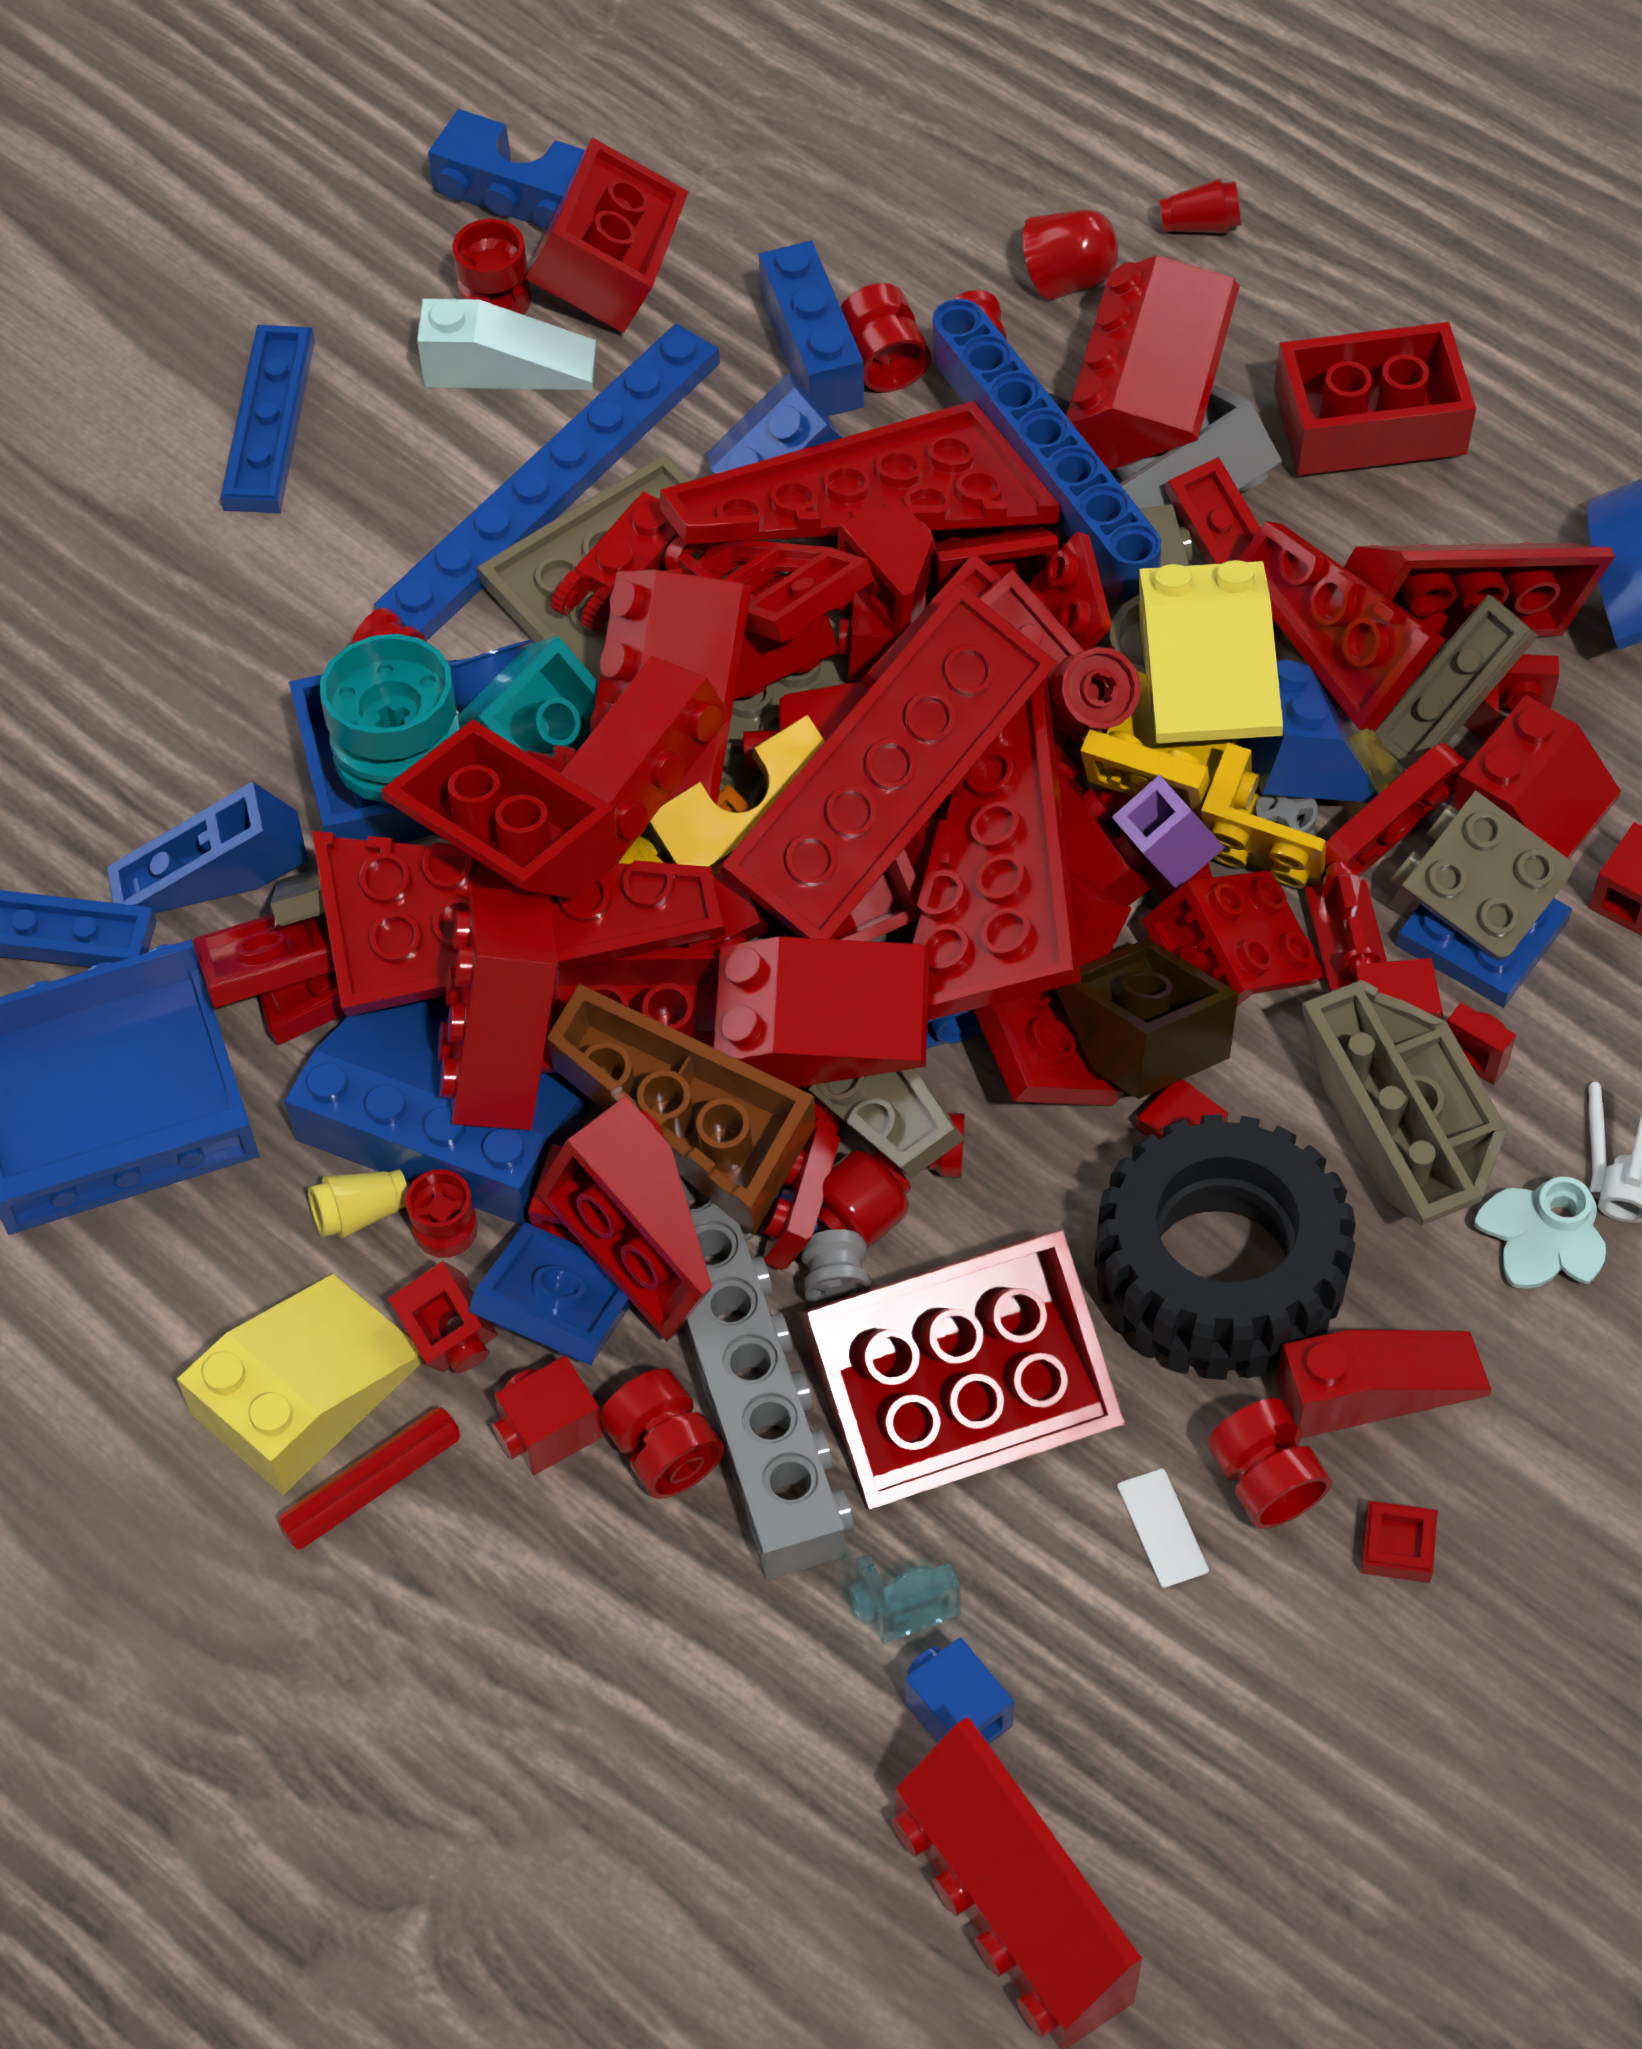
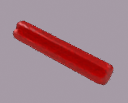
(369, 1478)

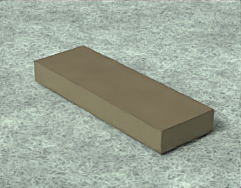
(1456, 681)

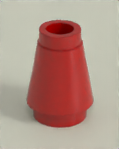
(1202, 209)

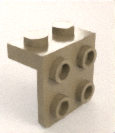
(1482, 876)

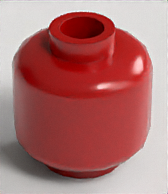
(864, 1196)

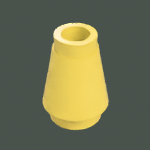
(355, 1201)

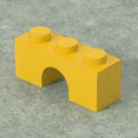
(703, 834)

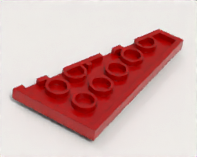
(941, 465)
(1000, 877)
(398, 903)

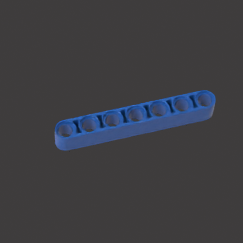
(1091, 500)

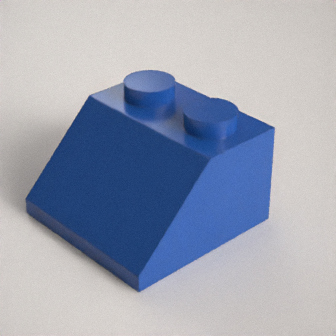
(775, 426)
(1315, 749)

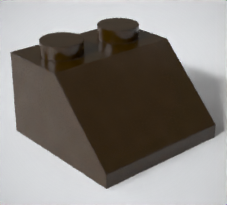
(1149, 1017)

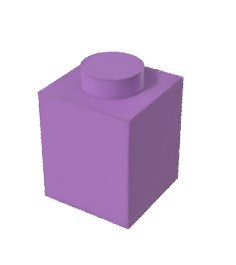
(1168, 832)

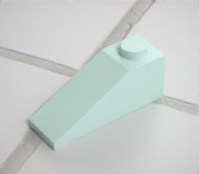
(495, 348)

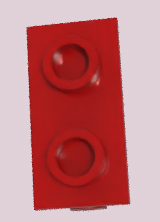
(1344, 924)

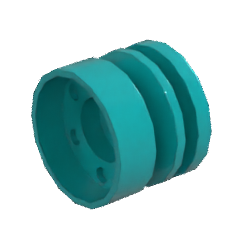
(386, 709)

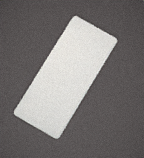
(1163, 1528)

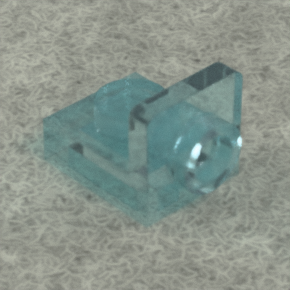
(909, 1604)

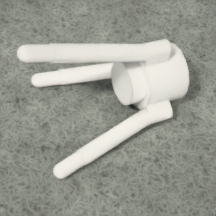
(1621, 1183)

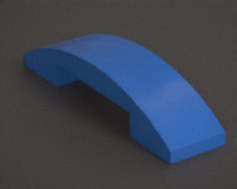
(1617, 524)

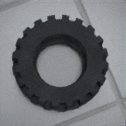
(1235, 1172)

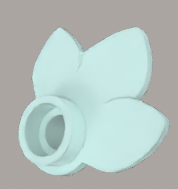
(1539, 1239)

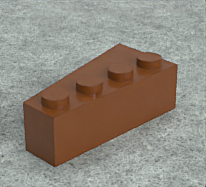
(725, 1120)

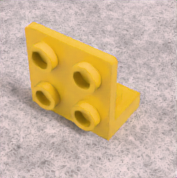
(1130, 757)
(1230, 816)

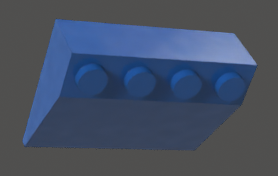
(378, 1103)

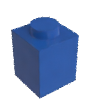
(952, 1685)

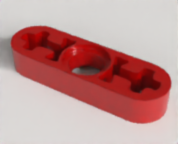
(1396, 809)

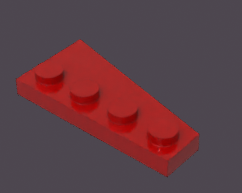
(1342, 626)

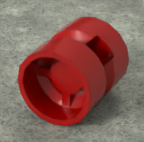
(492, 264)
(886, 337)
(1092, 691)
(657, 1426)
(1273, 1472)

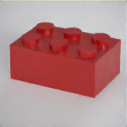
(1374, 398)
(498, 1008)

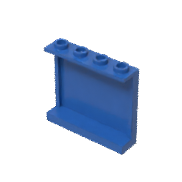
(113, 1087)

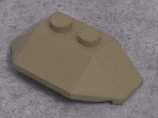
(1405, 1099)

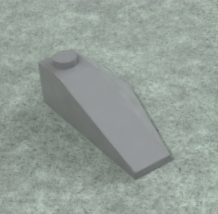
(1228, 432)

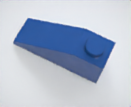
(213, 854)

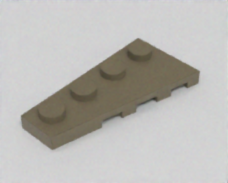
(894, 1115)

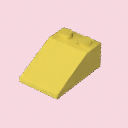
(1209, 652)
(298, 1379)

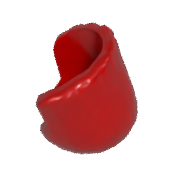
(1069, 251)

